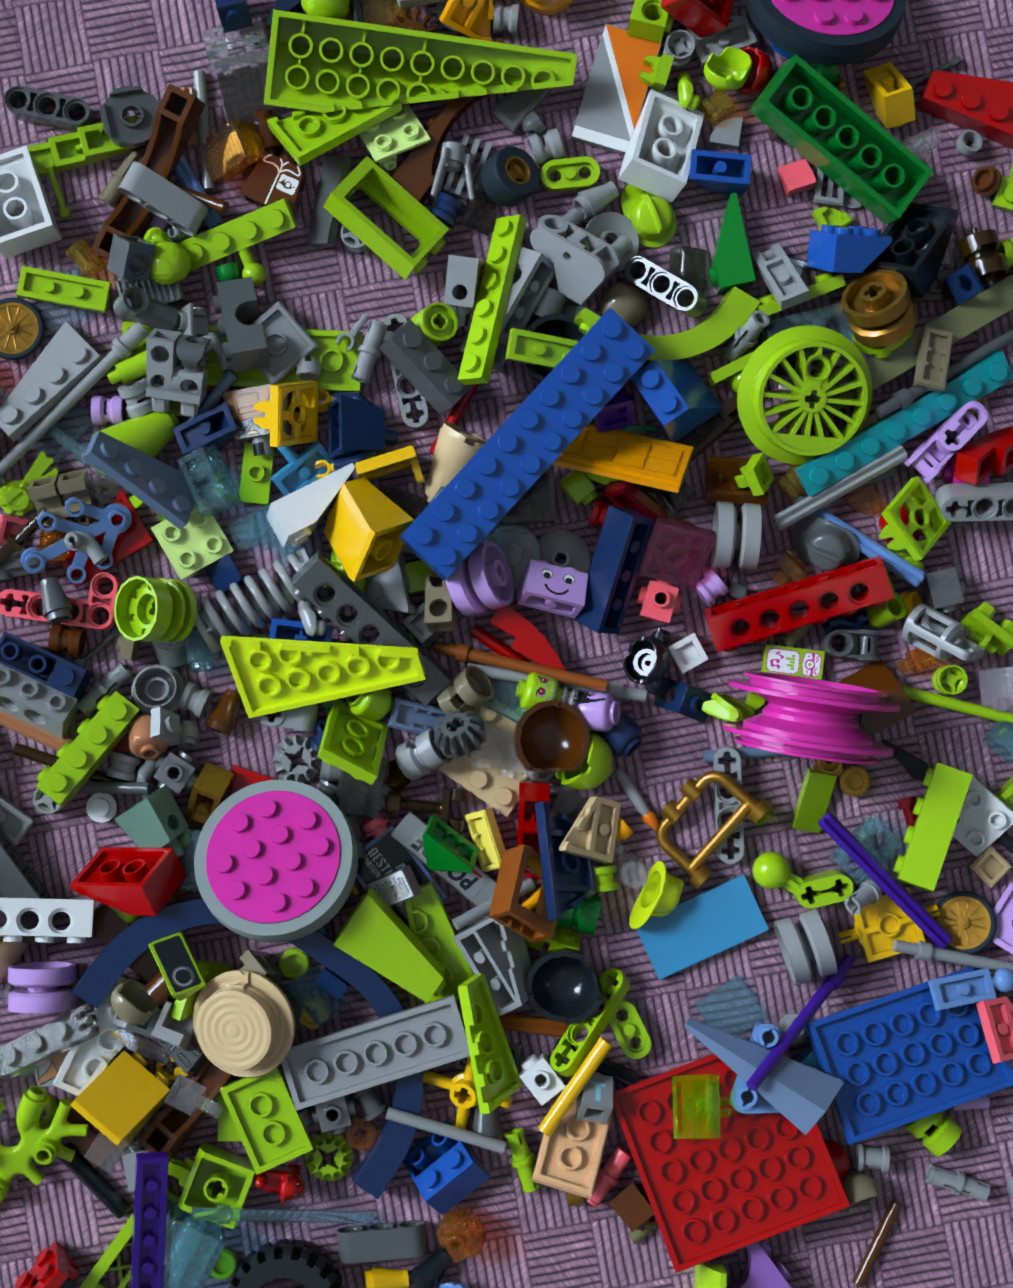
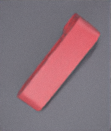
(87, 608)

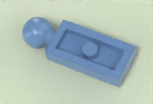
(969, 987)

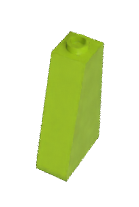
(389, 947)

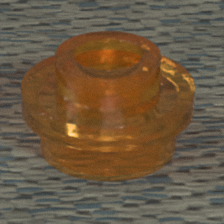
(354, 1141)

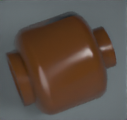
(269, 140)

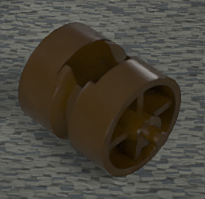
(982, 252)

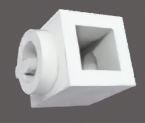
(541, 1078)

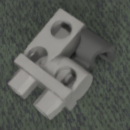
(171, 381)

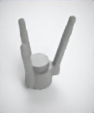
(451, 159)

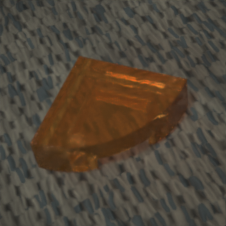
(866, 501)

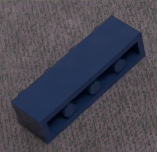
(614, 569)

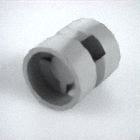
(420, 755)

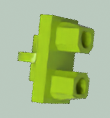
(986, 632)

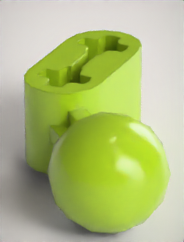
(773, 871)

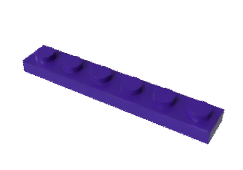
(149, 1219)

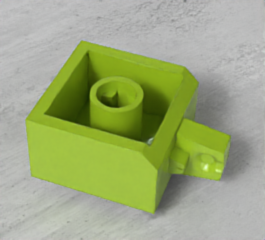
(201, 1173)

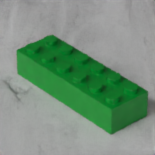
(841, 140)

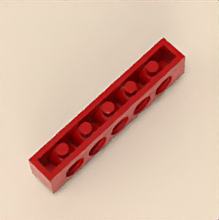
(808, 590)

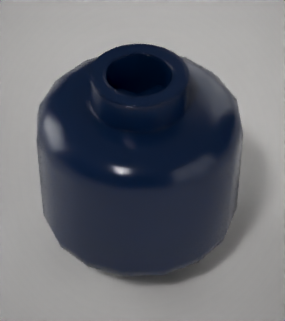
(624, 736)

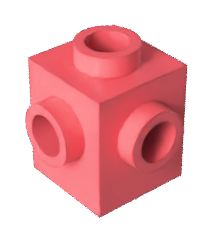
(651, 609)

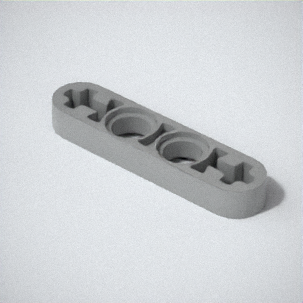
(398, 377)
(728, 804)

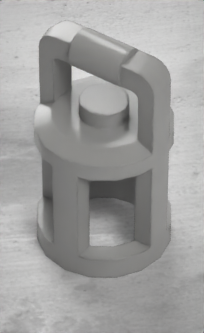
(948, 640)

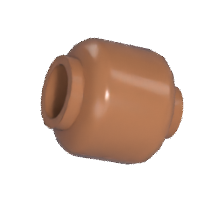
(140, 741)

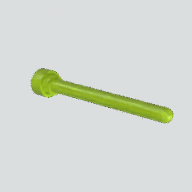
(957, 705)

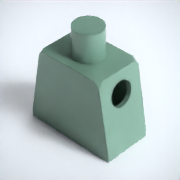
(155, 821)

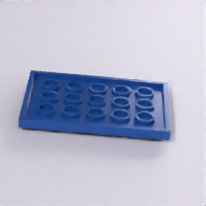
(904, 1060)

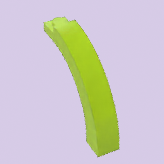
(715, 329)

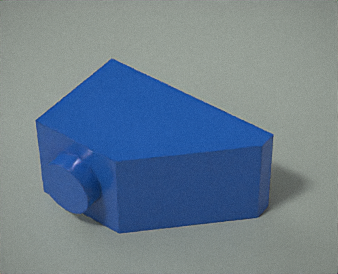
(720, 171)

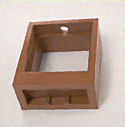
(505, 903)

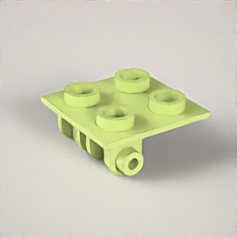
(394, 136)
(193, 545)

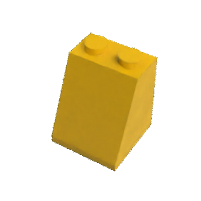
(365, 529)
(122, 1098)

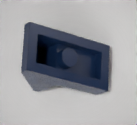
(208, 429)

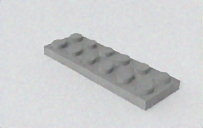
(375, 1052)

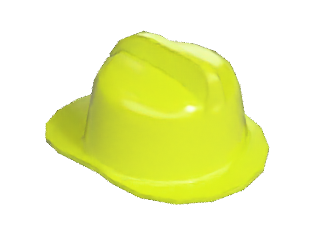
(657, 896)

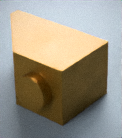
(207, 794)

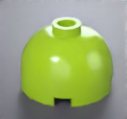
(595, 768)

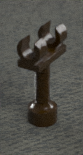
(396, 803)

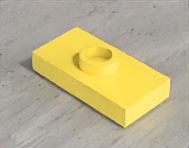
(486, 837)

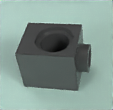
(127, 247)

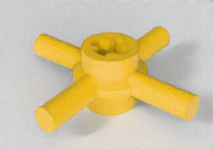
(462, 1091)

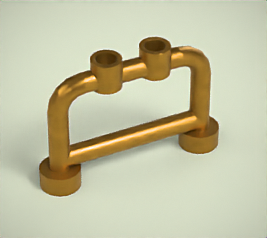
(674, 811)

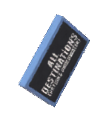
(386, 856)

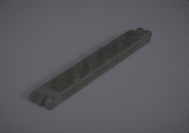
(47, 1041)

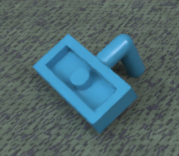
(300, 469)

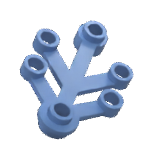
(103, 524)

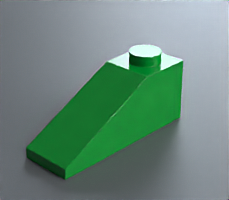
(731, 258)

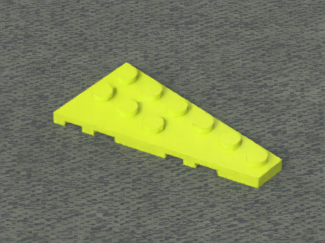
(300, 673)

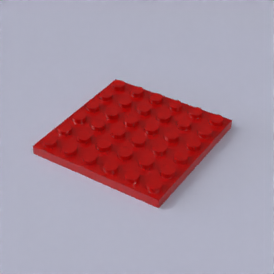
(727, 1189)

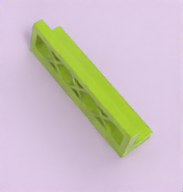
(114, 1251)

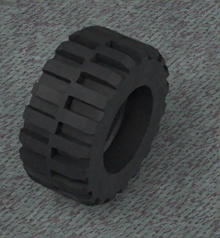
(287, 1261)

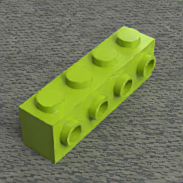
(88, 750)
(933, 827)

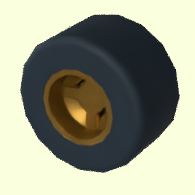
(510, 176)

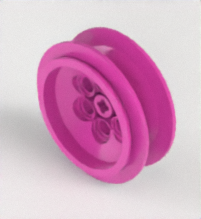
(810, 718)

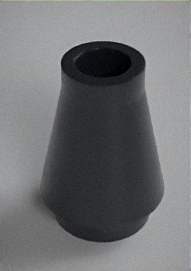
(431, 1270)

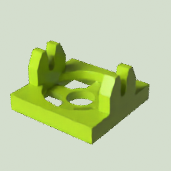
(915, 499)

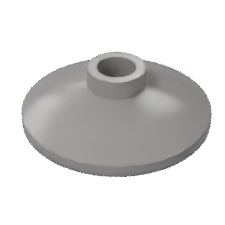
(610, 227)
(570, 545)

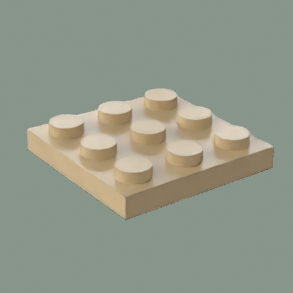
(488, 785)

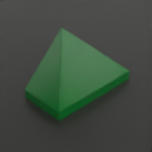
(447, 848)

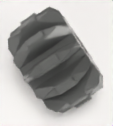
(459, 734)

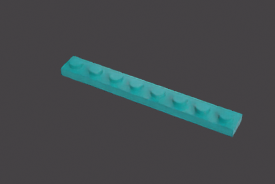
(904, 424)

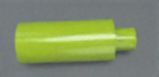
(129, 369)

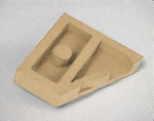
(594, 831)

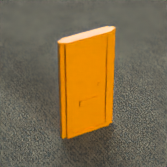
(628, 458)

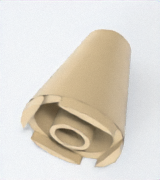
(451, 453)

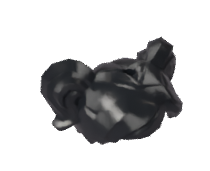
(641, 652)

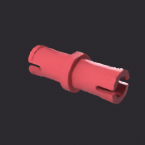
(609, 1175)

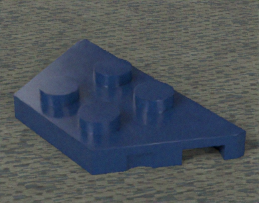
(565, 876)

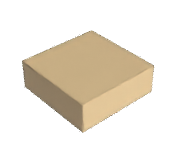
(990, 866)

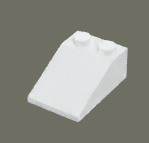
(661, 147)
(24, 207)
(301, 511)

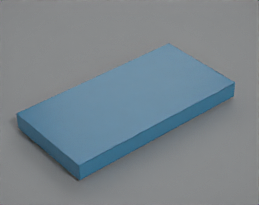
(702, 927)

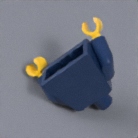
(354, 430)

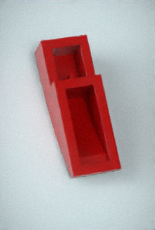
(985, 455)
(528, 639)
(527, 824)

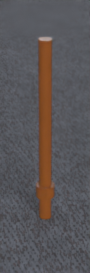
(465, 653)

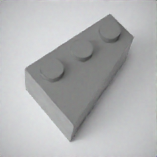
(501, 957)

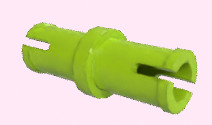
(522, 1159)

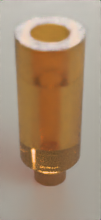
(917, 660)

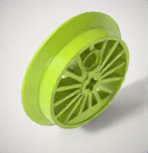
(789, 445)

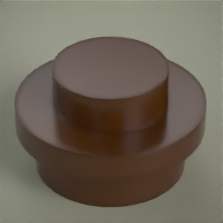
(986, 181)

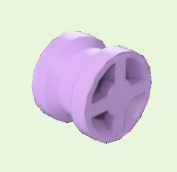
(711, 588)

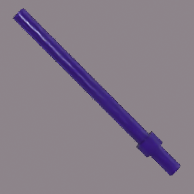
(829, 984)

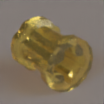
(85, 258)

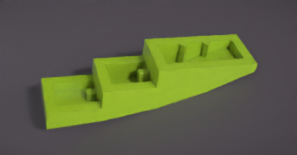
(77, 149)

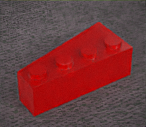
(971, 104)

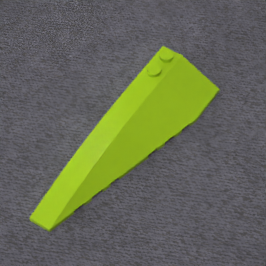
(339, 62)

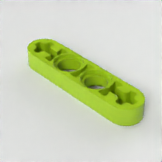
(594, 1024)

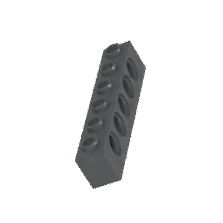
(320, 572)

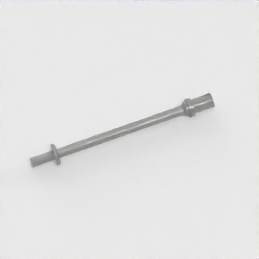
(120, 350)

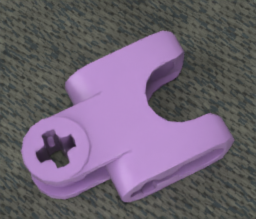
(934, 452)

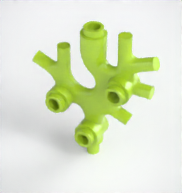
(36, 1141)

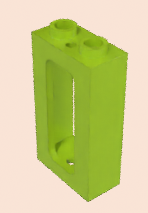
(397, 204)

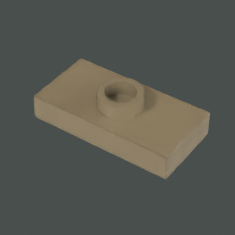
(933, 359)

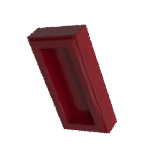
(628, 496)

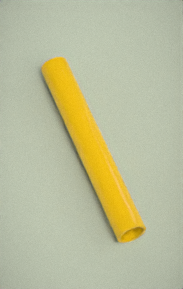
(575, 1086)

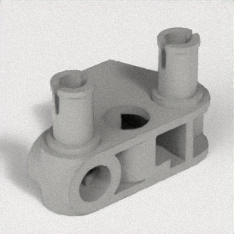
(577, 270)

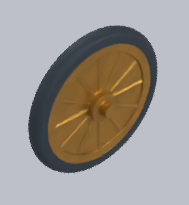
(20, 328)
(968, 921)

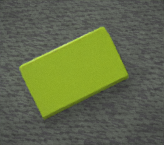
(813, 800)

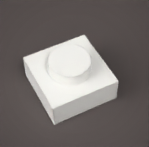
(687, 653)

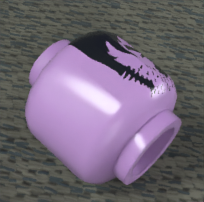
(599, 710)

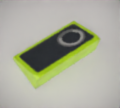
(177, 966)

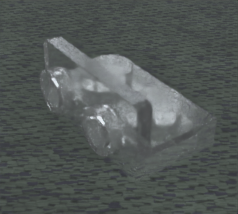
(498, 752)

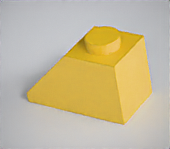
(890, 95)

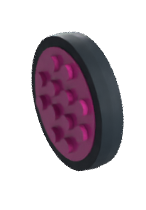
(828, 29)

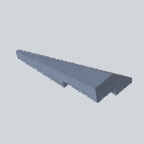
(791, 1087)

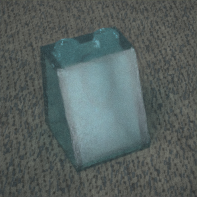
(189, 1248)

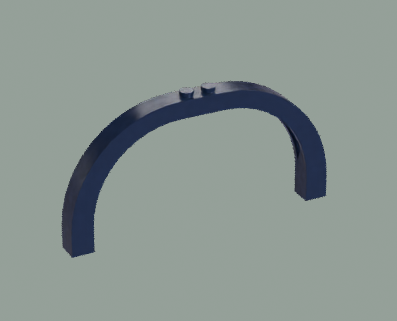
(395, 1138)

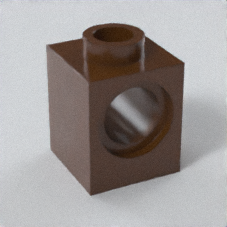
(633, 1207)

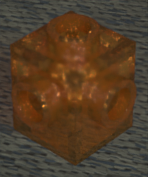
(461, 1234)

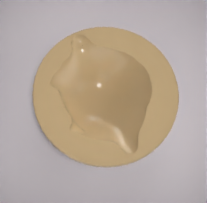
(243, 1023)

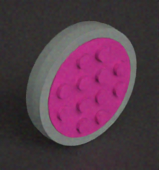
(276, 861)

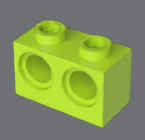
(648, 29)

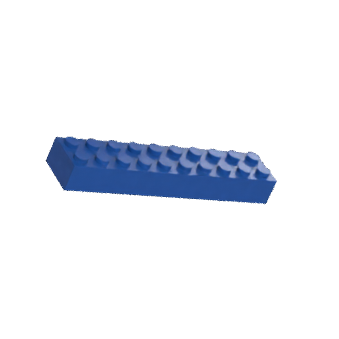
(526, 444)

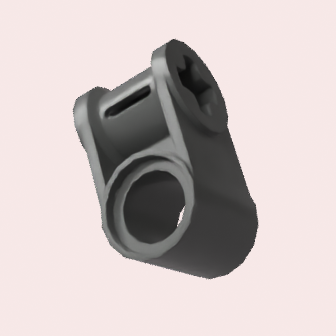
(857, 644)

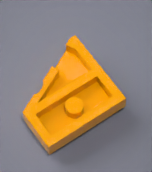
(469, 17)

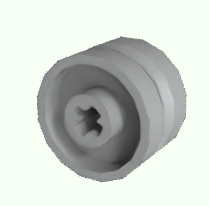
(736, 535)
(809, 945)

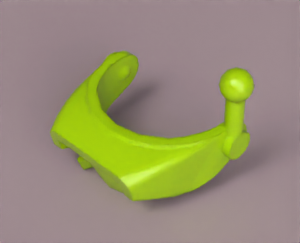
(727, 708)

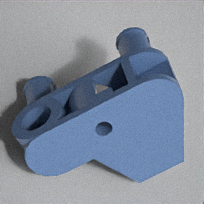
(742, 1097)

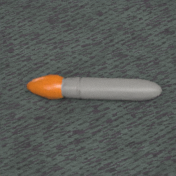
(636, 798)

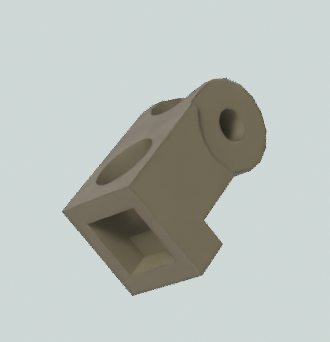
(439, 607)

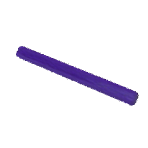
(885, 880)

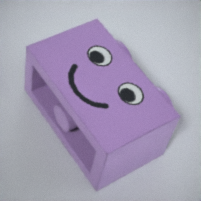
(552, 588)

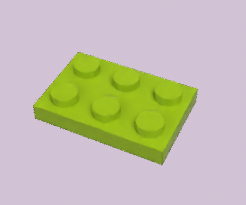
(353, 743)
(267, 1119)

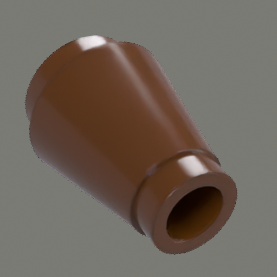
(226, 712)

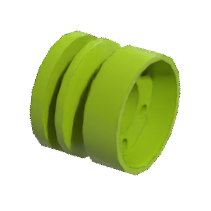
(155, 609)

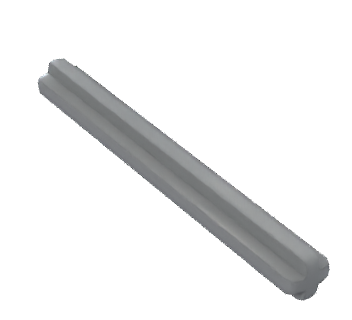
(840, 488)

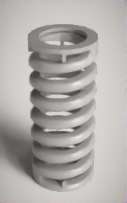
(212, 626)

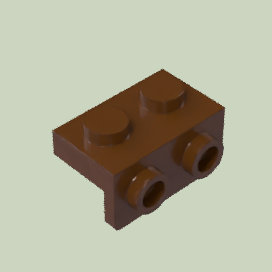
(721, 482)

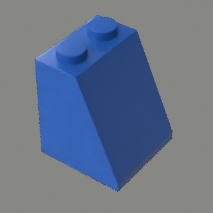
(675, 396)

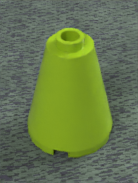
(145, 433)

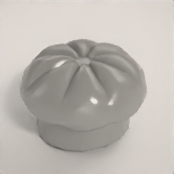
(157, 687)

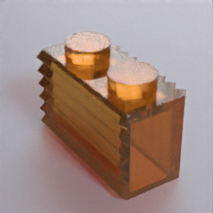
(232, 150)

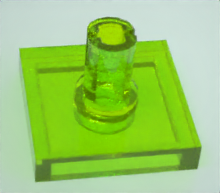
(698, 1106)

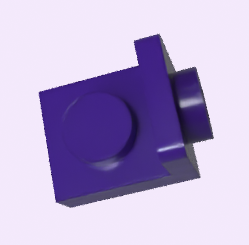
(616, 412)

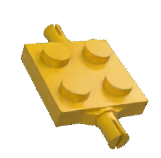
(882, 924)

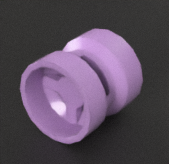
(108, 410)

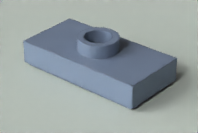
(413, 716)

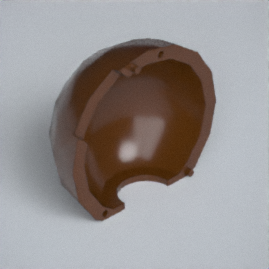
(551, 737)

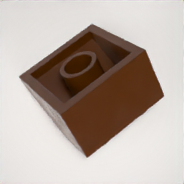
(879, 677)

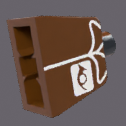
(274, 180)

